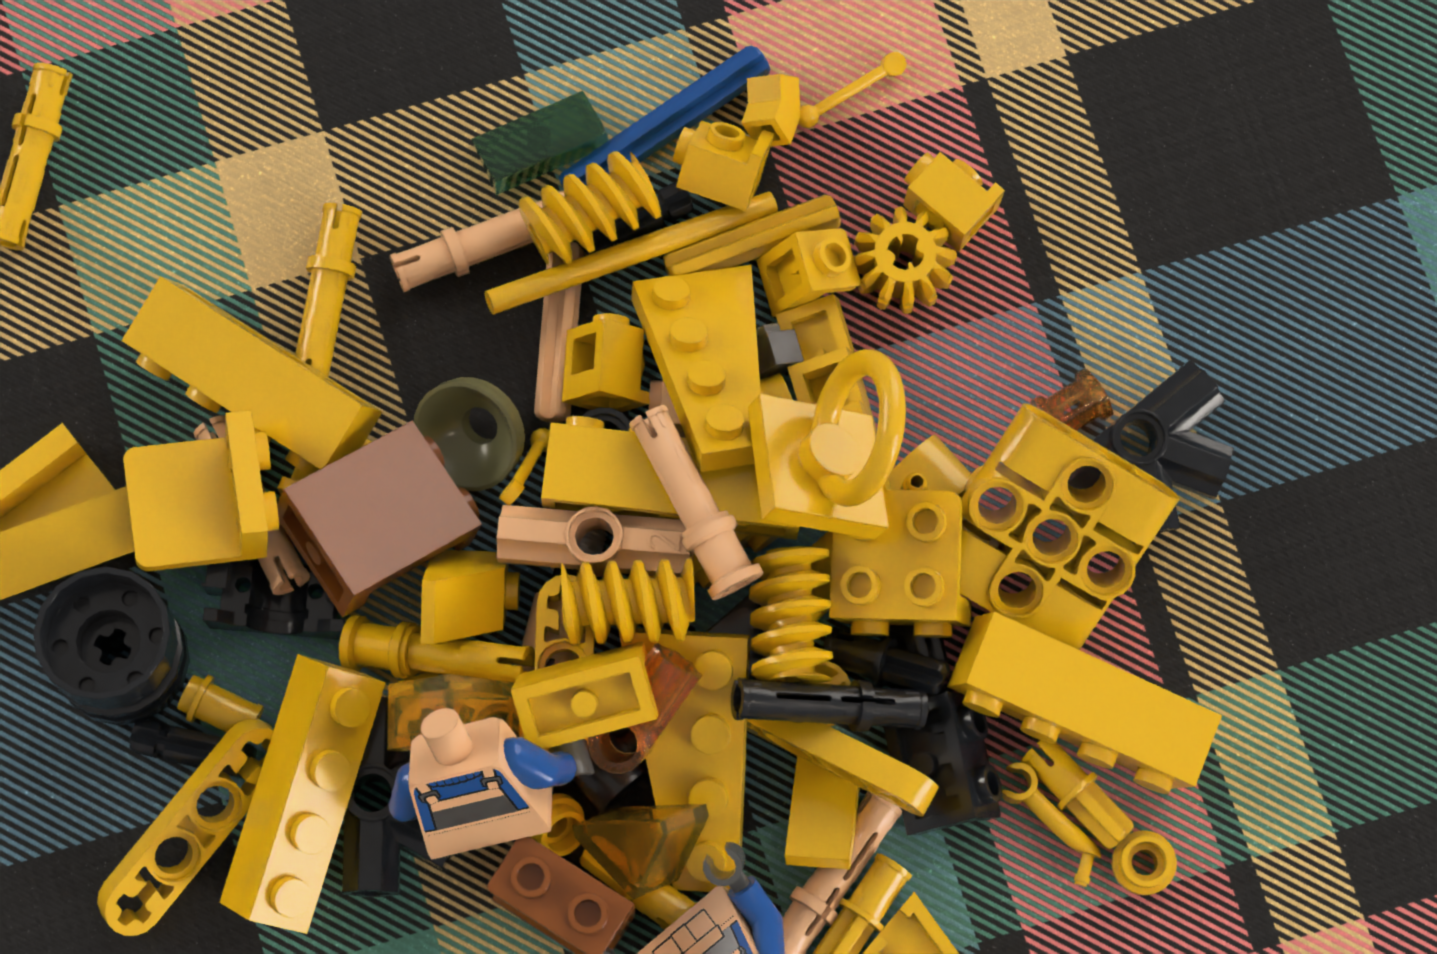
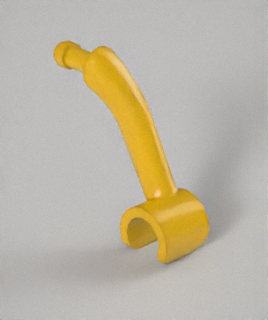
(1055, 821)

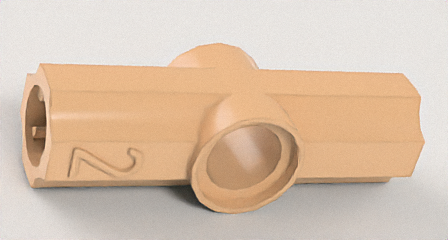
(554, 537)

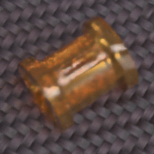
(1087, 390)

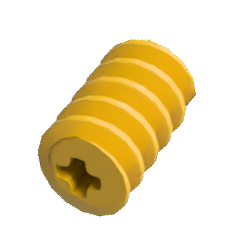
(589, 206)
(628, 601)
(789, 616)

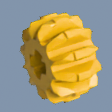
(921, 275)

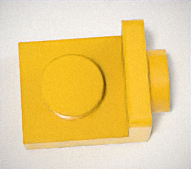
(807, 268)

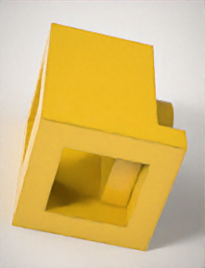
(721, 162)
(951, 197)
(605, 364)

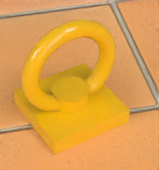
(824, 462)

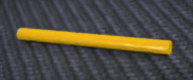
(626, 254)

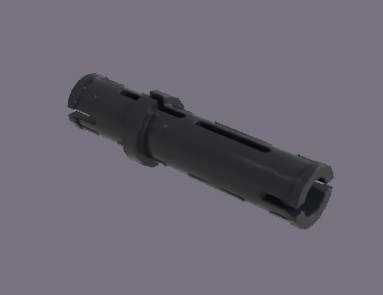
(854, 705)

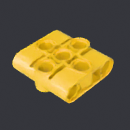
(1037, 461)

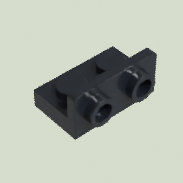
(953, 756)

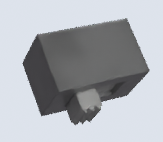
(777, 350)

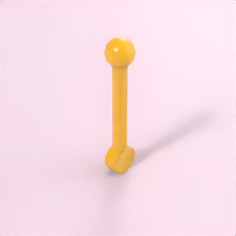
(891, 65)
(539, 444)

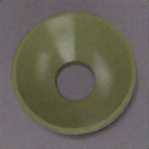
(469, 458)

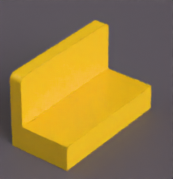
(48, 479)
(585, 696)

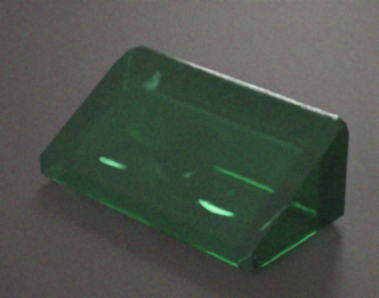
(540, 142)

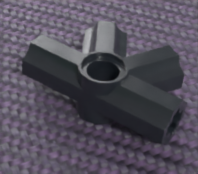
(1174, 451)
(375, 838)

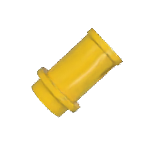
(215, 705)

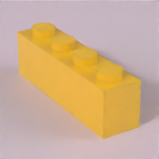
(247, 371)
(613, 472)
(1083, 702)
(302, 794)

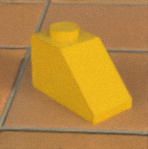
(466, 595)

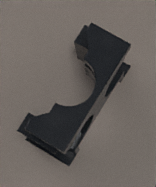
(263, 611)

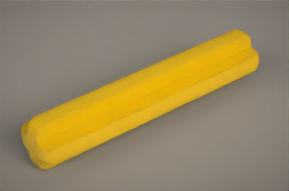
(753, 238)

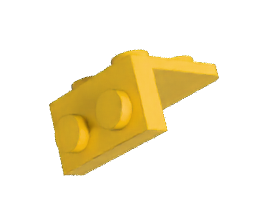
(201, 498)
(906, 572)

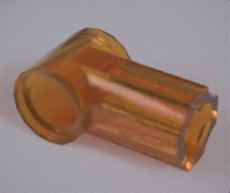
(671, 683)

